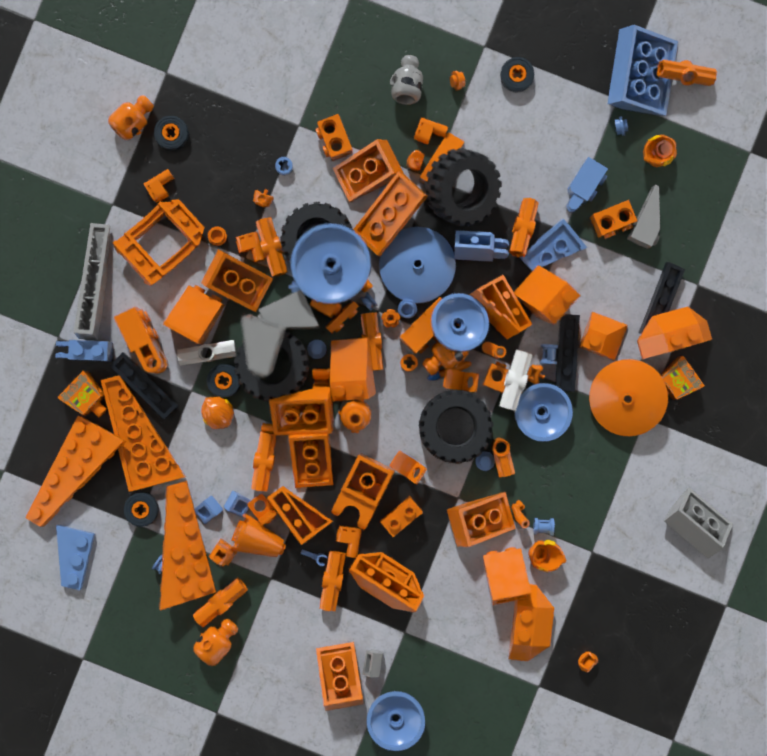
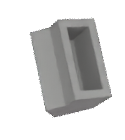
(372, 663)

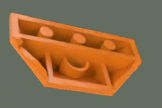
(673, 332)
(387, 581)
(531, 626)

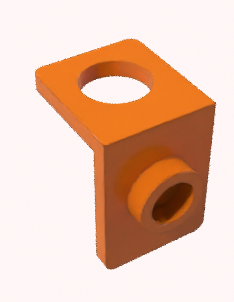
(459, 380)
(407, 466)
(267, 514)

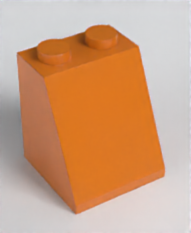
(546, 295)
(195, 314)

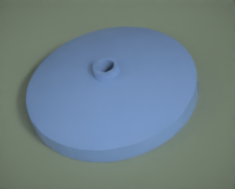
(325, 245)
(422, 282)

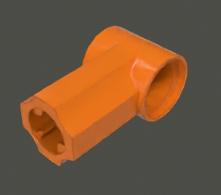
(502, 459)

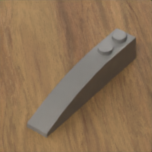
(93, 283)

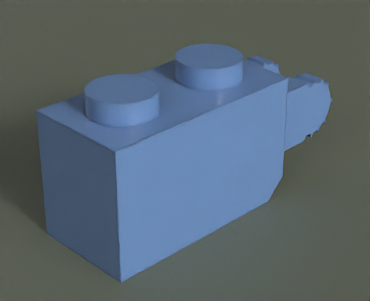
(585, 183)
(479, 246)
(86, 350)

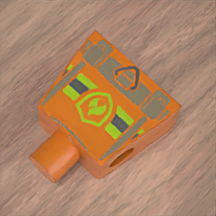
(680, 378)
(84, 395)

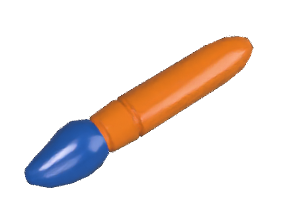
(441, 373)

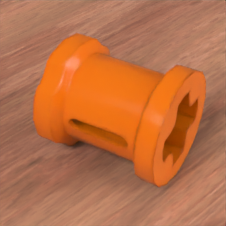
(413, 359)

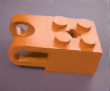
(142, 339)
(359, 493)

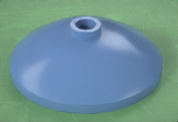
(468, 314)
(556, 413)
(392, 733)

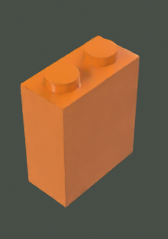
(506, 576)

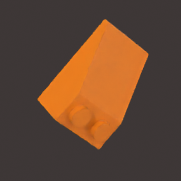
(367, 169)
(236, 280)
(351, 370)
(303, 413)
(311, 460)
(481, 519)
(339, 676)

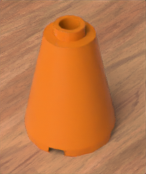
(256, 539)

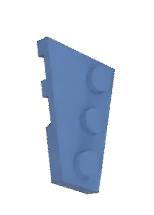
(553, 245)
(74, 554)

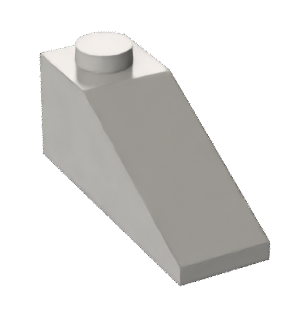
(648, 221)

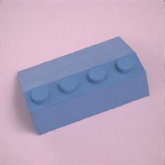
(635, 68)

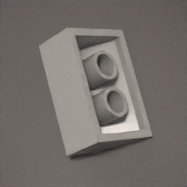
(699, 523)

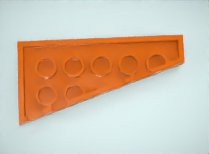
(144, 455)
(76, 463)
(184, 558)

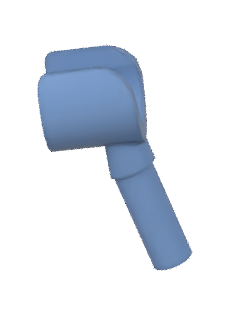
(314, 556)

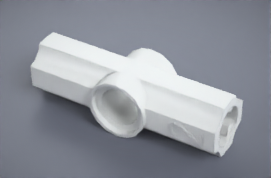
(195, 354)
(515, 380)

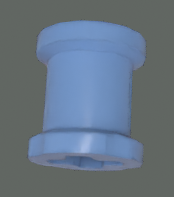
(548, 354)
(543, 526)

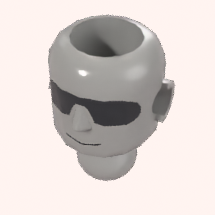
(407, 81)

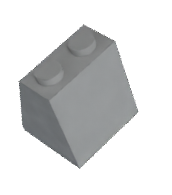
(291, 312)
(262, 343)

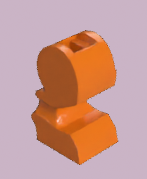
(321, 378)
(222, 554)

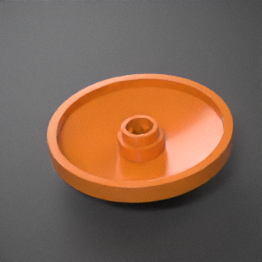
(632, 379)

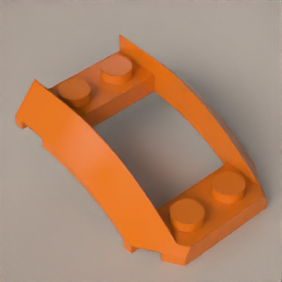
(140, 259)

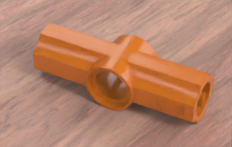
(686, 72)
(523, 227)
(271, 247)
(370, 329)
(263, 461)
(332, 581)
(220, 602)

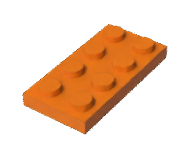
(390, 213)

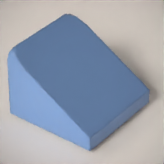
(237, 504)
(208, 509)

